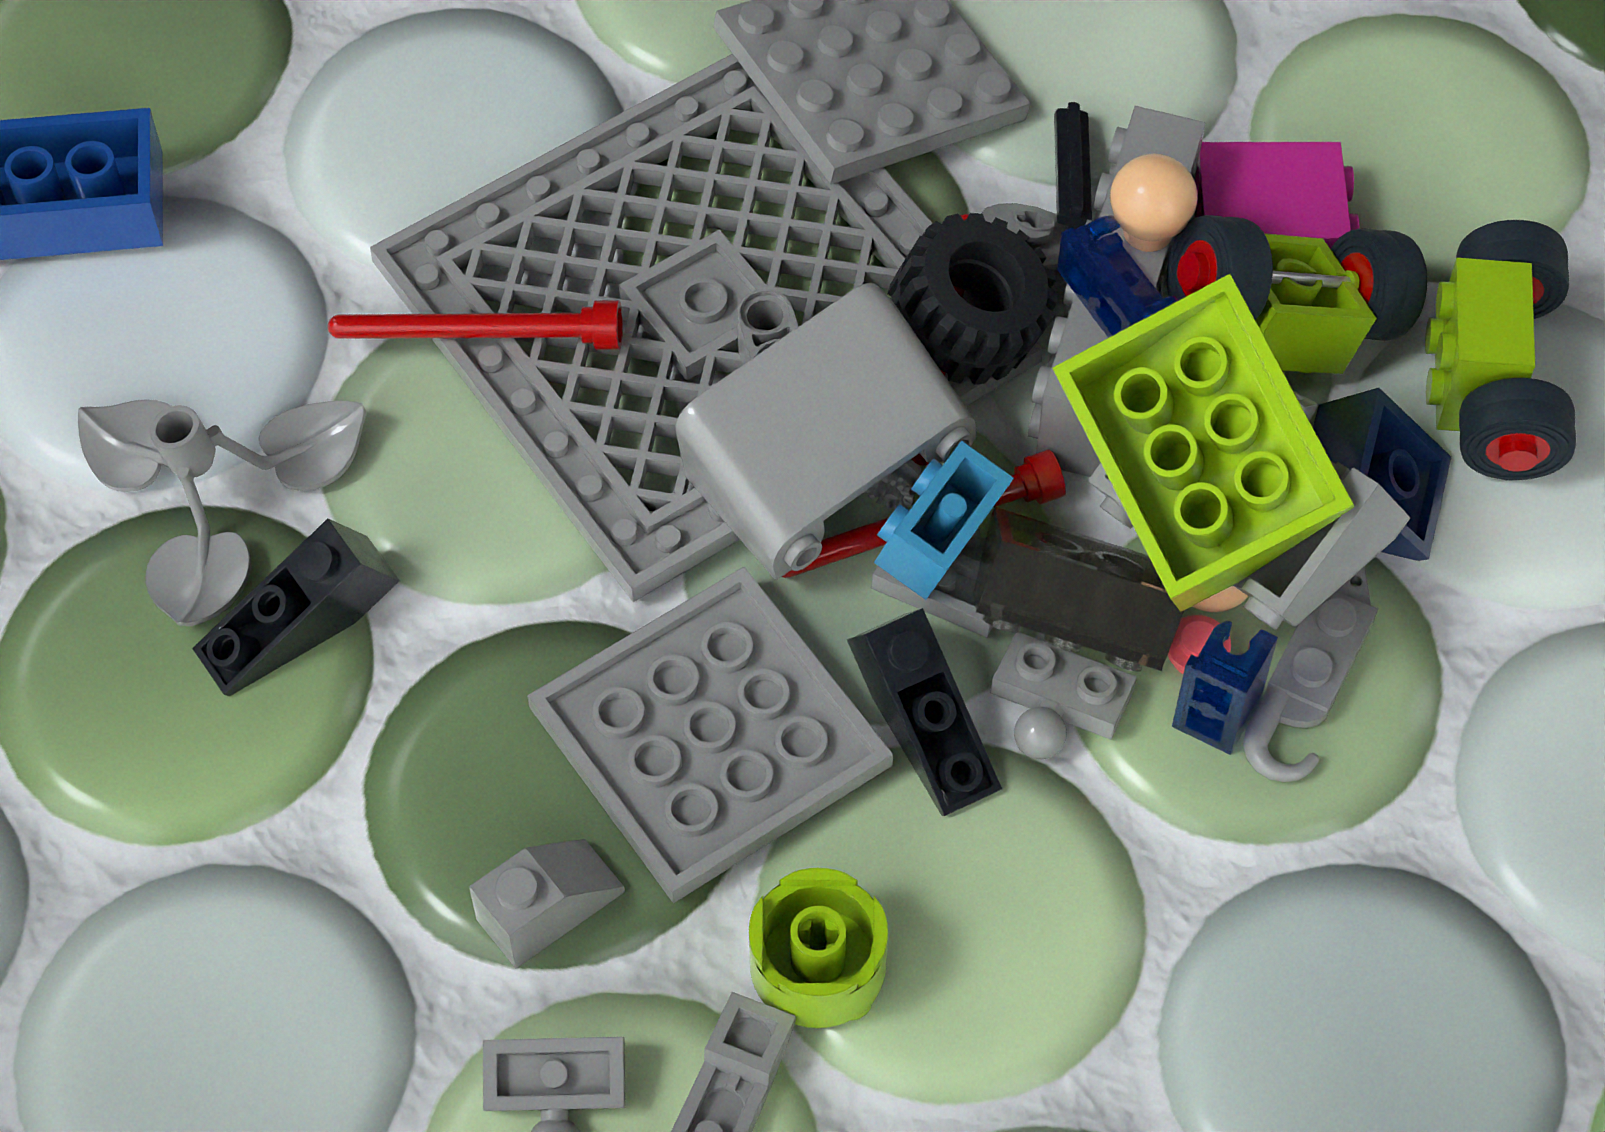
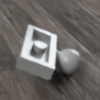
(1059, 690)
(554, 1077)

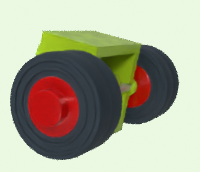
(1303, 295)
(1487, 352)

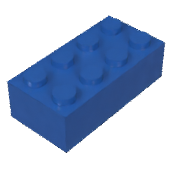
(80, 184)

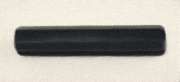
(1072, 166)

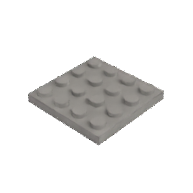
(870, 77)
(709, 733)

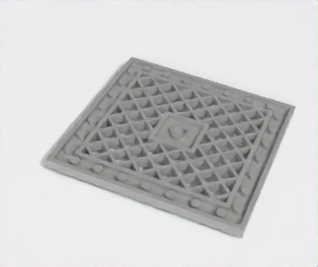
(681, 302)

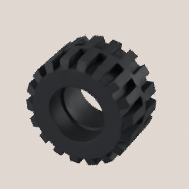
(996, 269)

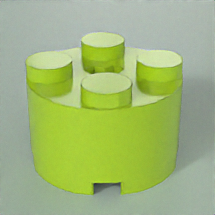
(826, 911)

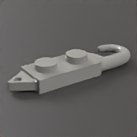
(1310, 675)

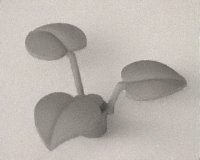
(205, 574)

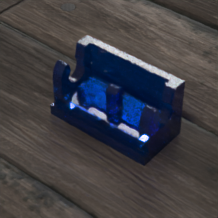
(1107, 276)
(1223, 688)

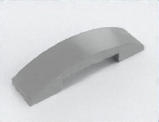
(737, 1068)

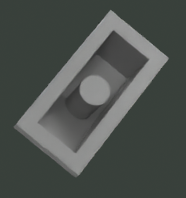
(542, 896)

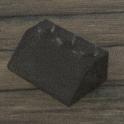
(1074, 591)

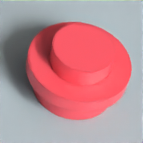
(1191, 638)

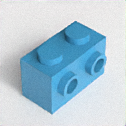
(942, 520)

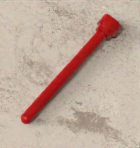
(594, 325)
(1036, 479)

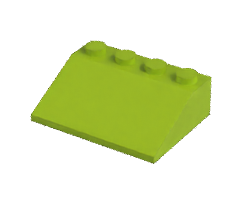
(1203, 442)

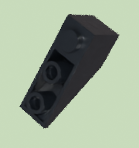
(299, 605)
(925, 710)

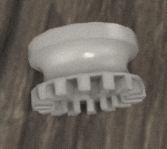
(897, 486)

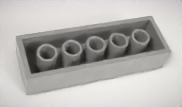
(1053, 416)

